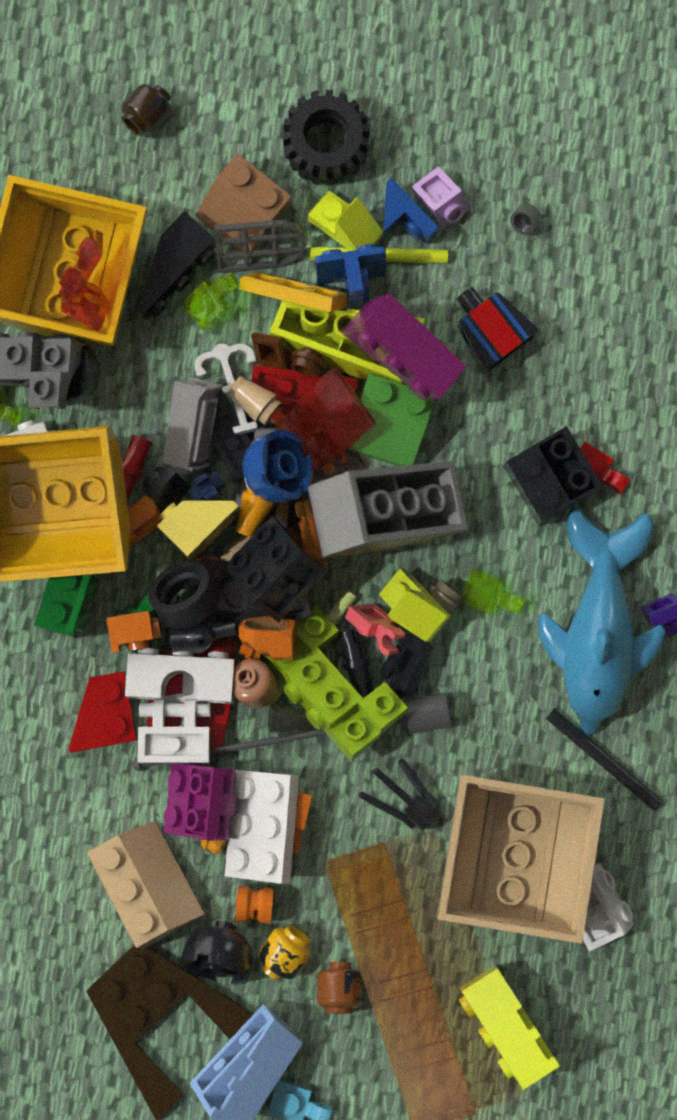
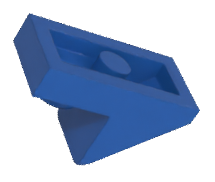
(401, 207)

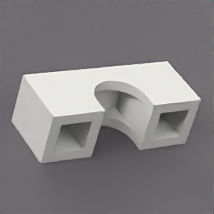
(150, 673)

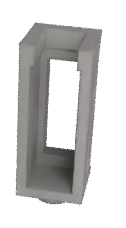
(191, 425)

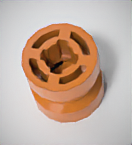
(254, 904)

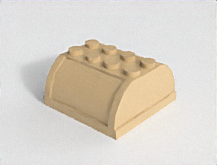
(521, 859)

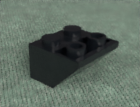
(552, 475)

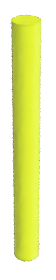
(397, 255)

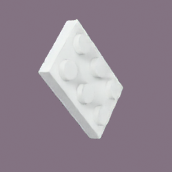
(262, 827)

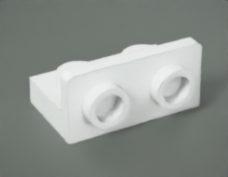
(606, 913)

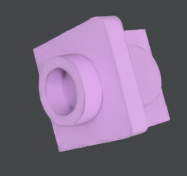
(441, 197)

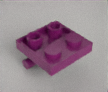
(200, 801)

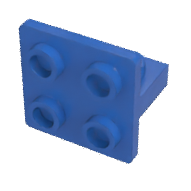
(353, 269)

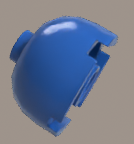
(277, 467)

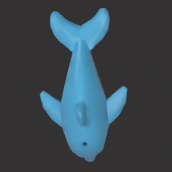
(600, 646)

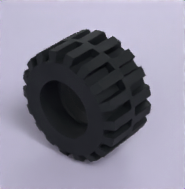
(326, 110)

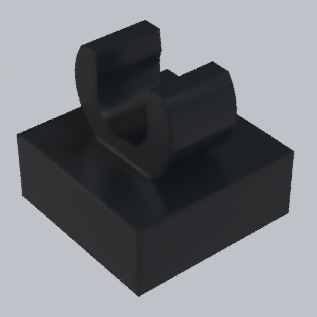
(166, 488)

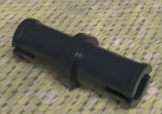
(356, 662)

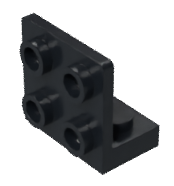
(274, 570)

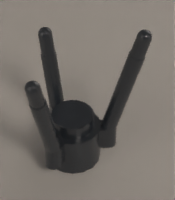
(419, 810)

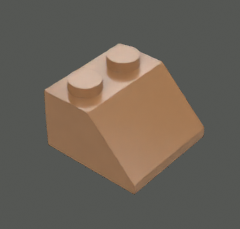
(243, 196)

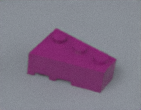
(404, 347)

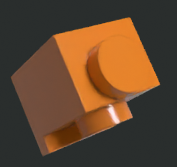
(133, 630)

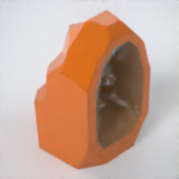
(270, 636)

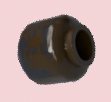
(146, 110)

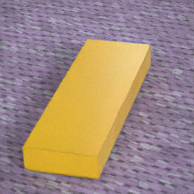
(293, 291)

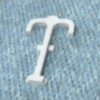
(222, 354)

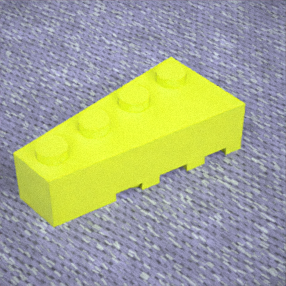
(322, 332)

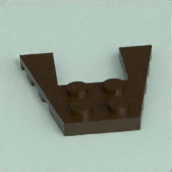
(136, 995)

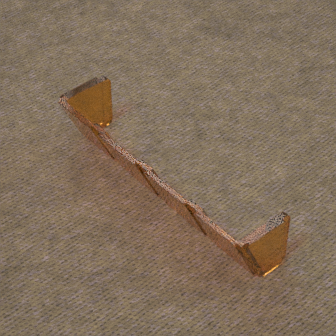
(399, 985)

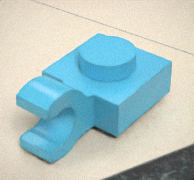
(293, 1103)

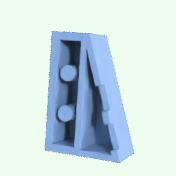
(247, 1067)

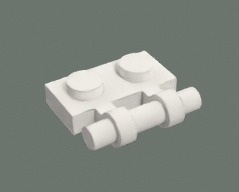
(174, 744)

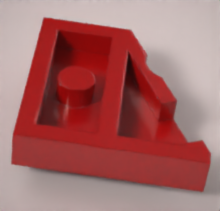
(104, 714)

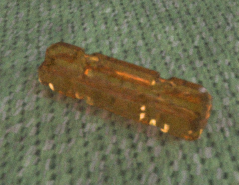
(309, 531)

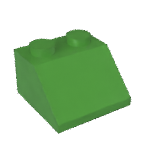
(398, 418)

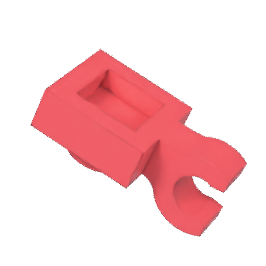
(374, 622)

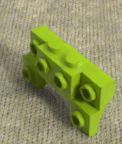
(328, 697)

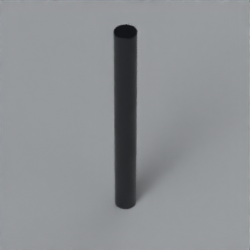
(604, 759)

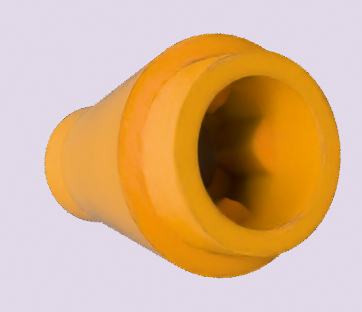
(252, 513)

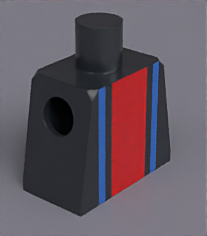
(492, 328)

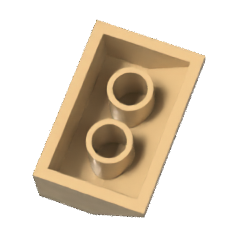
(145, 884)

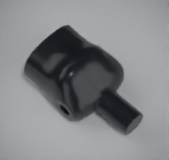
(200, 637)

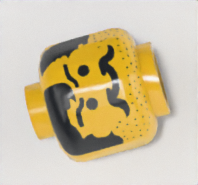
(285, 953)

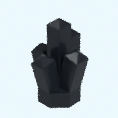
(407, 666)

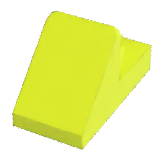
(345, 223)
(413, 606)

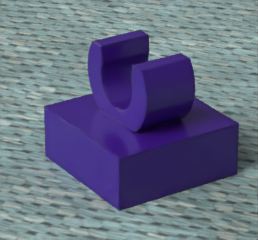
(662, 612)

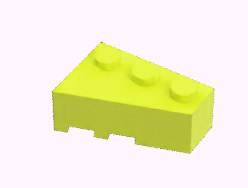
(507, 1028)

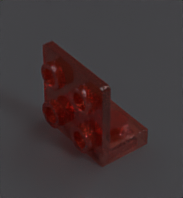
(79, 296)
(326, 419)

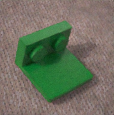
(65, 602)

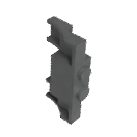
(41, 365)

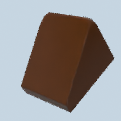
(272, 350)

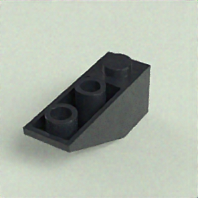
(177, 255)

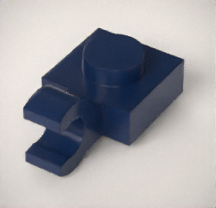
(207, 488)

